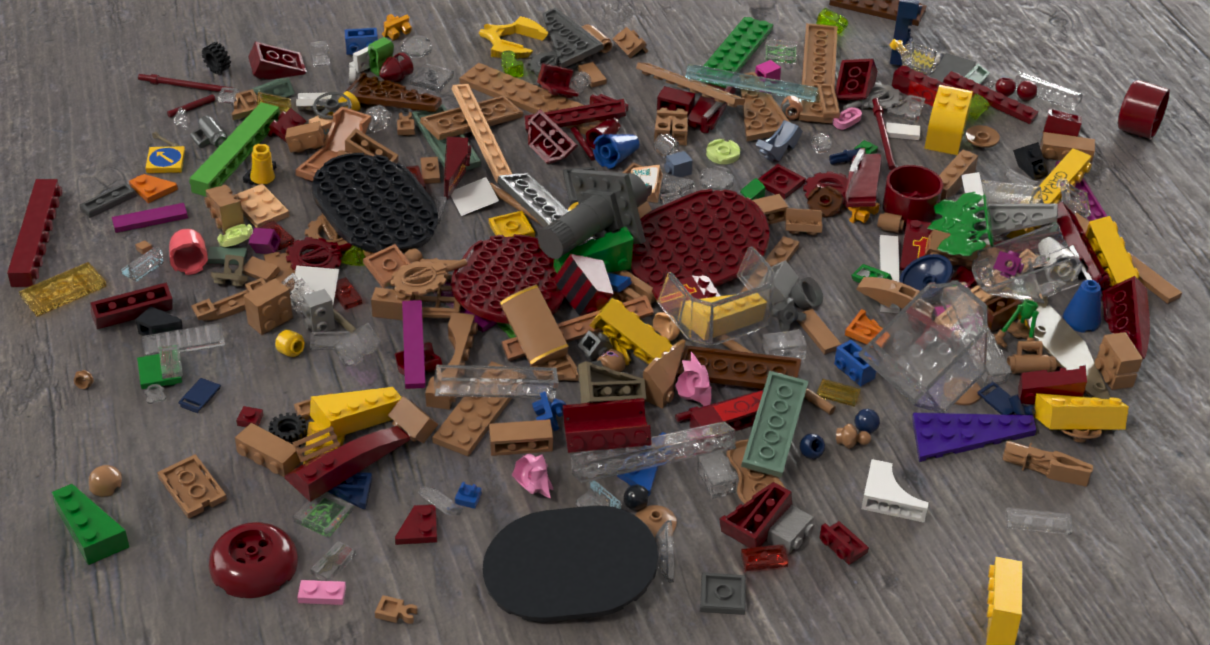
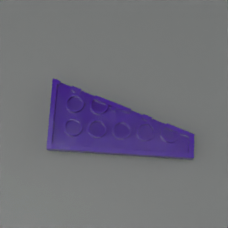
(960, 433)

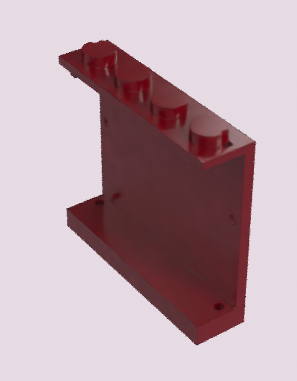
(606, 425)

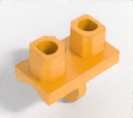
(396, 24)
(863, 213)

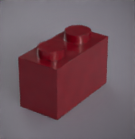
(675, 99)

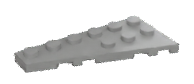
(1015, 217)

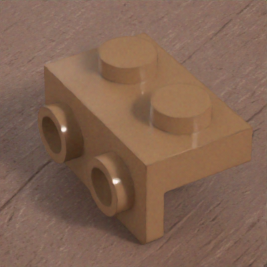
(629, 42)
(803, 221)

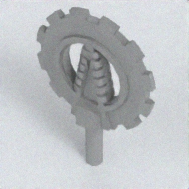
(878, 91)

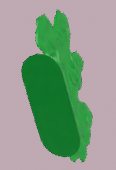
(960, 222)

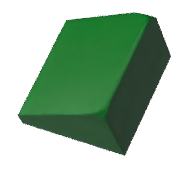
(753, 190)

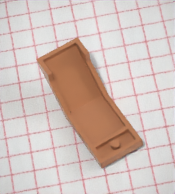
(343, 124)

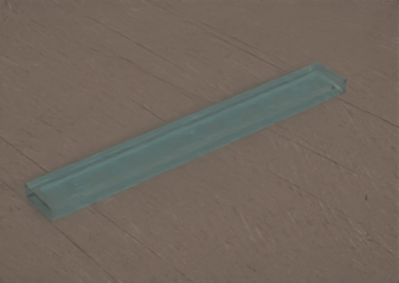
(751, 82)

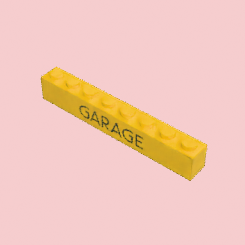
(1071, 168)

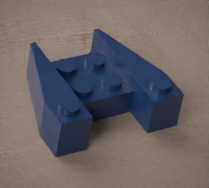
(906, 13)

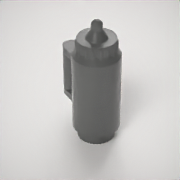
(211, 130)

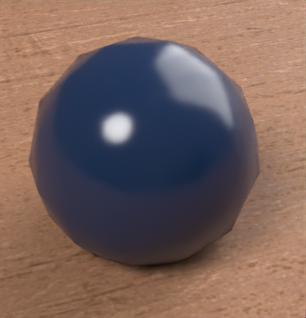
(867, 420)
(812, 446)

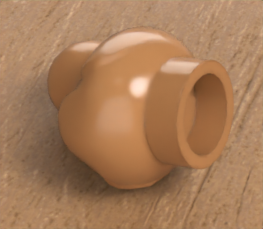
(849, 437)

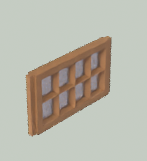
(440, 302)

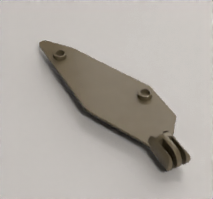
(1067, 347)

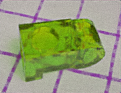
(831, 18)
(510, 64)

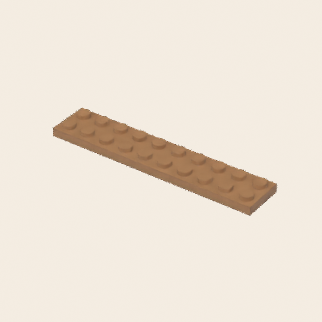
(818, 66)
(519, 92)

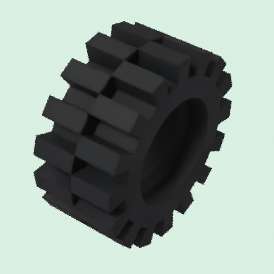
(216, 57)
(289, 422)

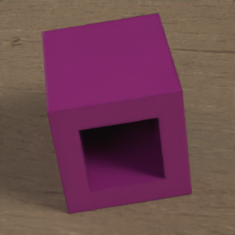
(264, 240)

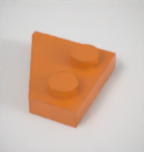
(151, 187)
(862, 328)

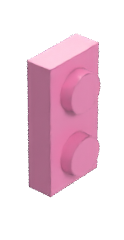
(321, 592)

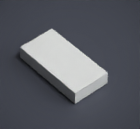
(903, 131)

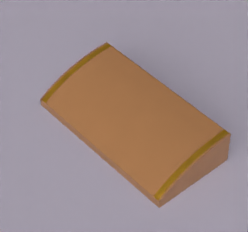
(534, 325)

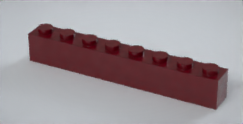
(34, 233)

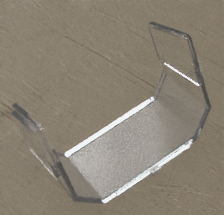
(728, 317)

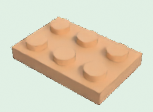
(261, 206)

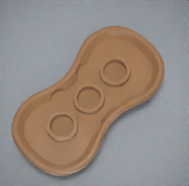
(749, 480)

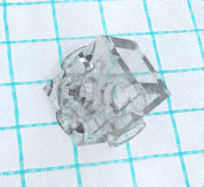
(379, 118)

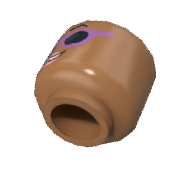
(613, 360)

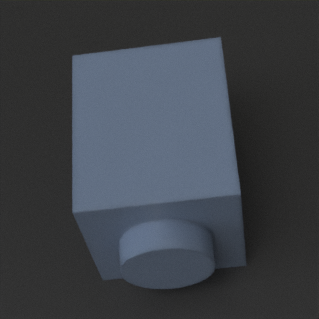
(678, 164)

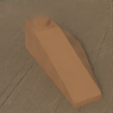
(662, 375)

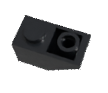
(1031, 160)
(157, 321)

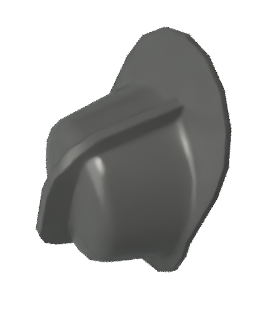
(807, 293)

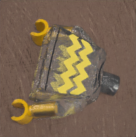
(915, 56)

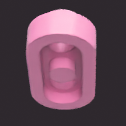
(847, 118)

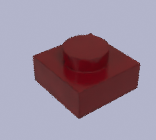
(249, 415)

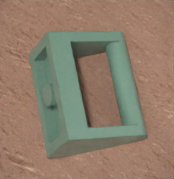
(278, 87)

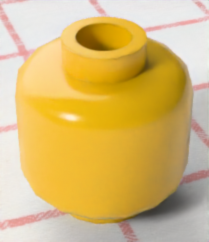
(289, 343)

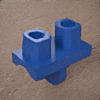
(550, 409)

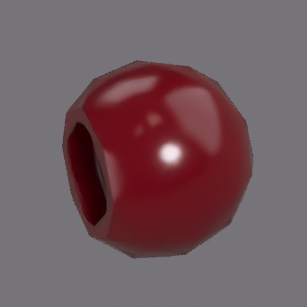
(1005, 86)
(1027, 90)

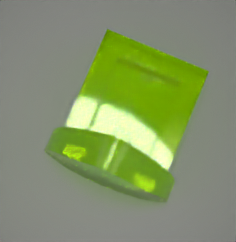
(978, 106)
(354, 257)

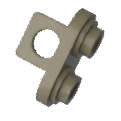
(237, 278)

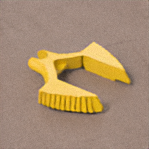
(521, 26)

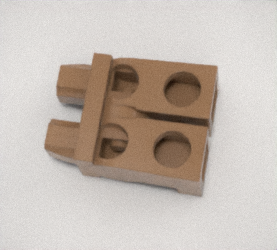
(672, 121)

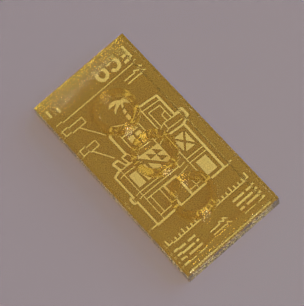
(62, 289)

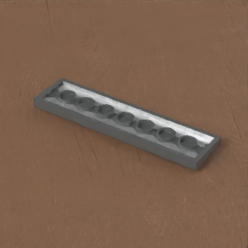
(534, 198)

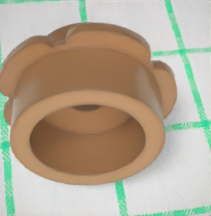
(83, 379)

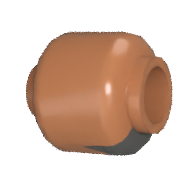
(791, 107)

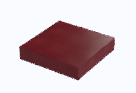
(781, 181)

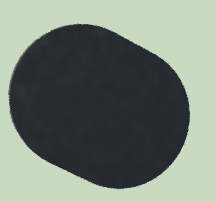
(374, 202)
(570, 563)

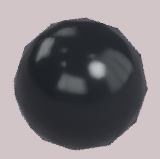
(636, 497)

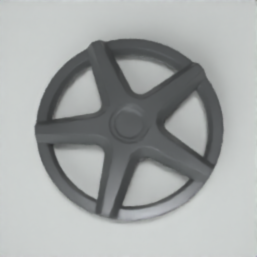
(330, 105)

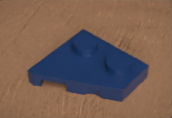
(354, 489)

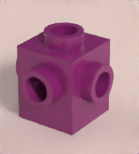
(1002, 261)

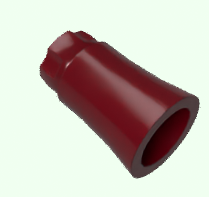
(608, 126)

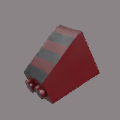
(584, 283)

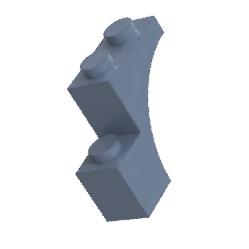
(784, 137)

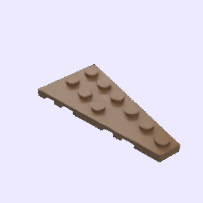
(760, 114)

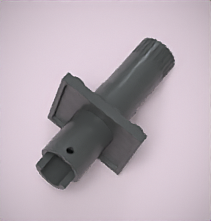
(604, 206)

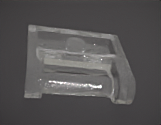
(1074, 198)

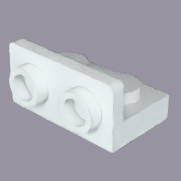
(361, 60)
(306, 100)

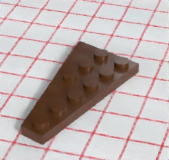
(388, 93)

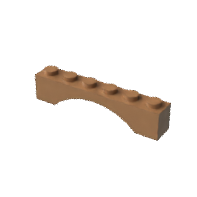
(460, 333)

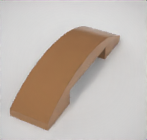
(226, 307)

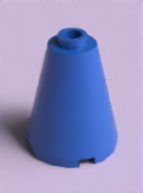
(614, 148)
(1084, 308)

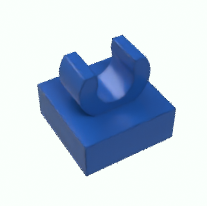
(468, 495)

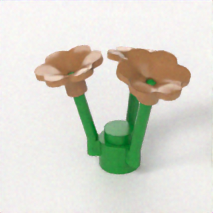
(1027, 310)

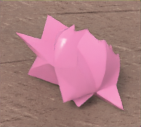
(694, 382)
(532, 474)

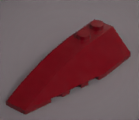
(1128, 311)
(338, 465)

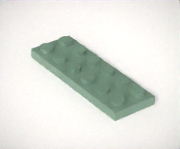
(439, 146)
(774, 424)

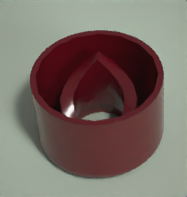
(1143, 109)
(912, 193)

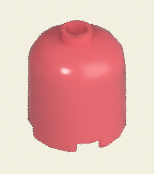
(187, 251)

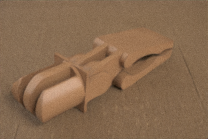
(1052, 464)

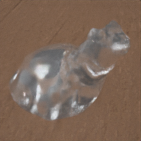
(181, 119)

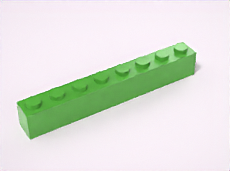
(234, 149)

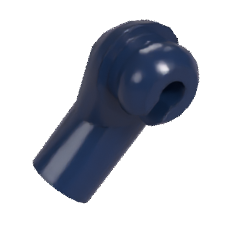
(1020, 409)

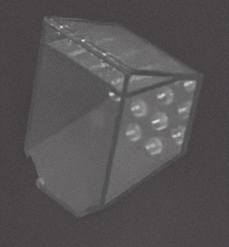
(933, 346)

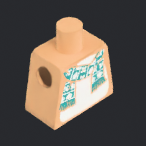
(651, 176)

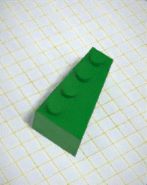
(613, 249)
(89, 525)

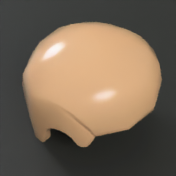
(665, 326)

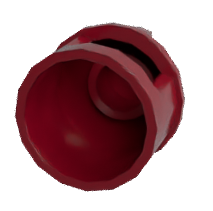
(394, 70)

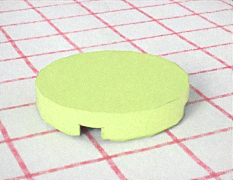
(723, 151)
(235, 235)

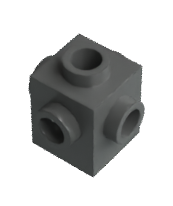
(595, 344)

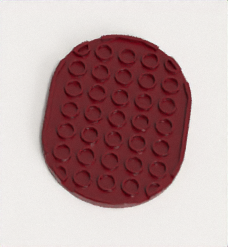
(699, 237)
(501, 269)

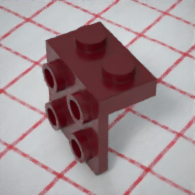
(556, 80)

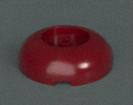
(267, 555)

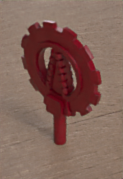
(819, 179)
(323, 251)

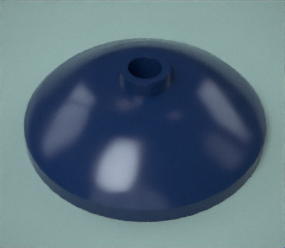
(927, 270)

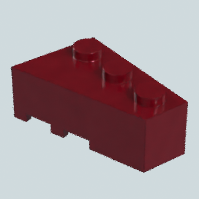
(1054, 383)
(752, 520)

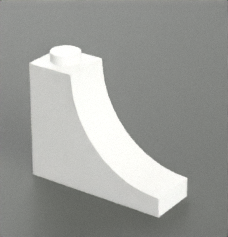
(887, 497)

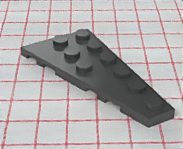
(569, 39)

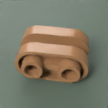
(635, 290)

